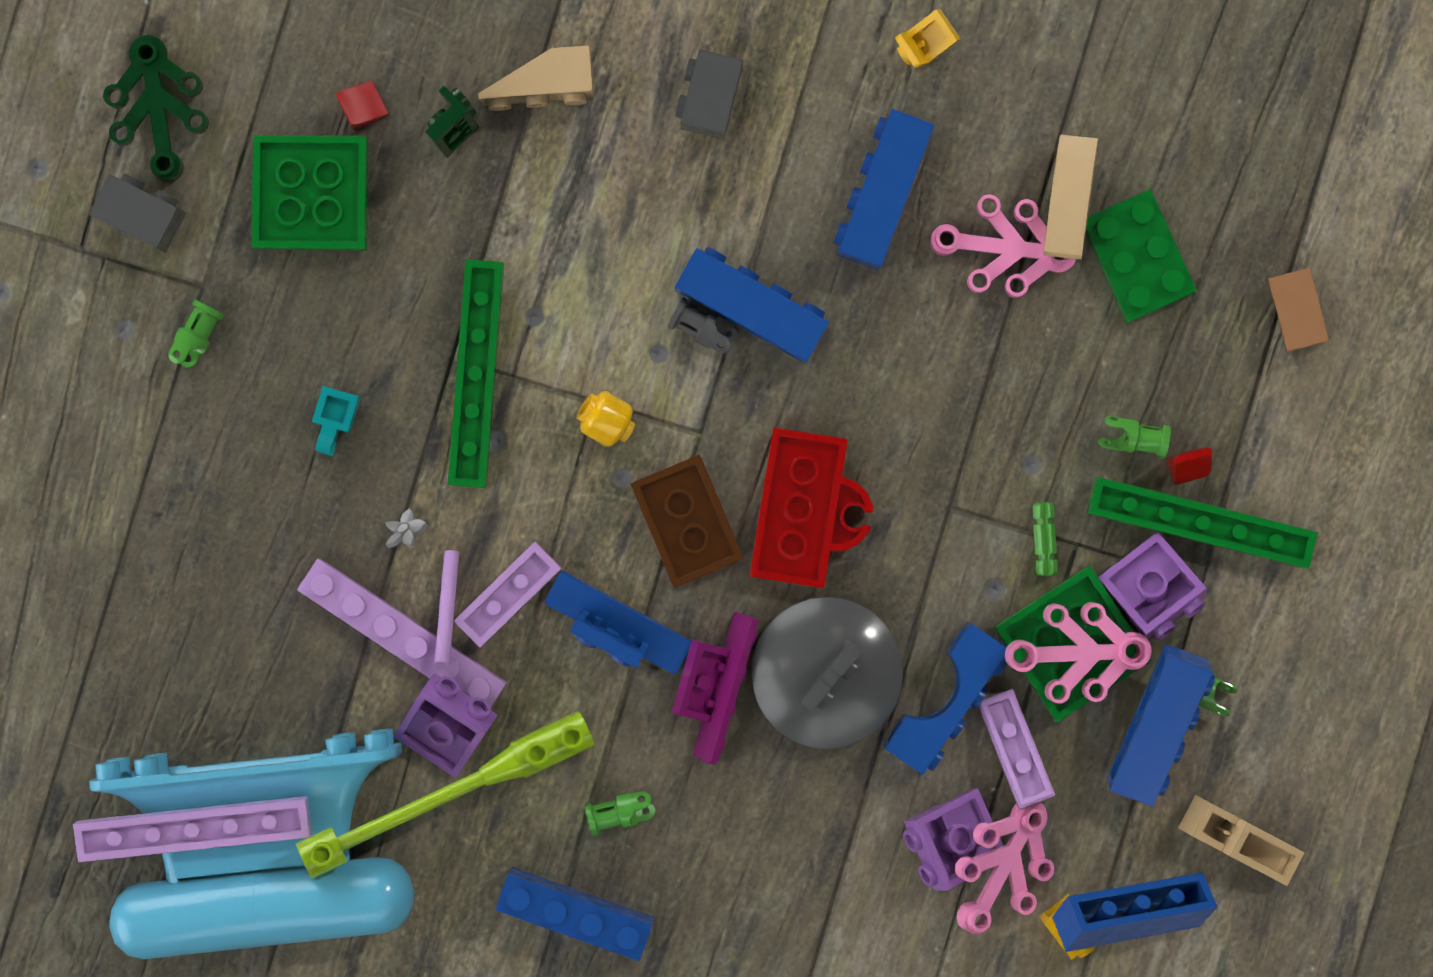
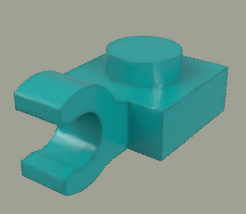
(335, 413)

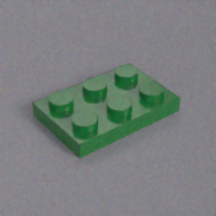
(1138, 256)

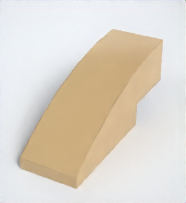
(1070, 196)
(1241, 840)

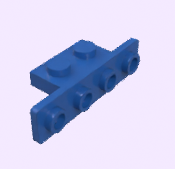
(615, 626)

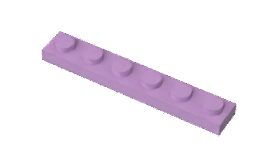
(395, 630)
(192, 829)

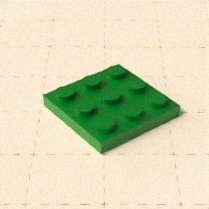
(310, 192)
(1030, 626)

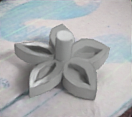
(405, 530)

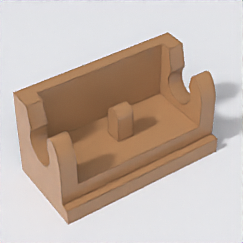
(1298, 309)

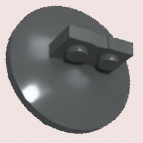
(827, 672)

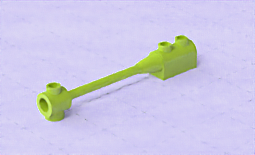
(521, 759)

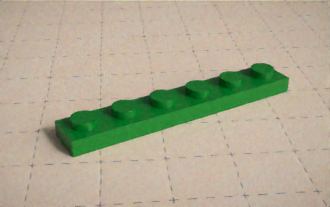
(476, 373)
(1202, 522)

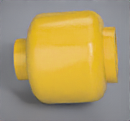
(606, 418)

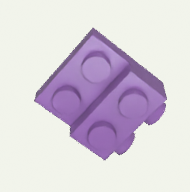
(1154, 588)
(445, 724)
(946, 835)

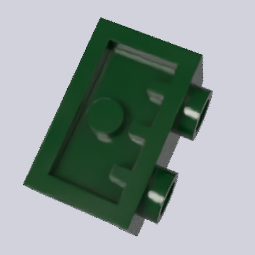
(452, 126)

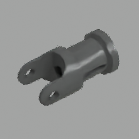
(706, 328)

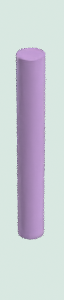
(446, 607)

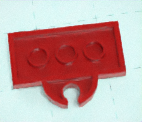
(805, 508)

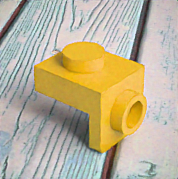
(927, 40)

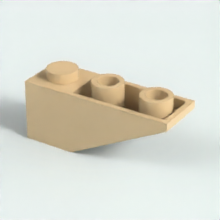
(552, 76)

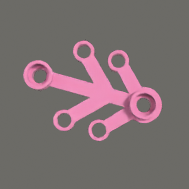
(1010, 247)
(1085, 653)
(1006, 863)

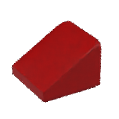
(362, 105)
(1190, 465)

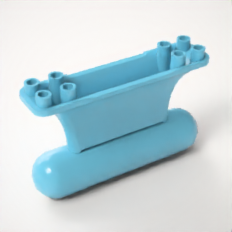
(257, 889)

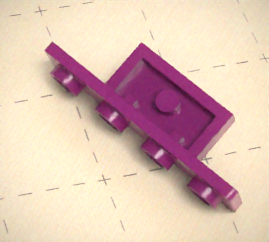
(712, 684)

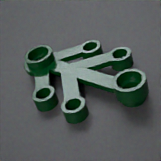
(155, 101)

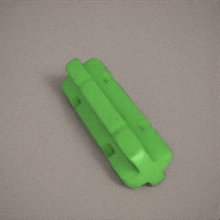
(1045, 539)

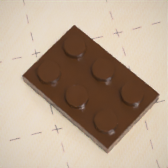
(686, 521)

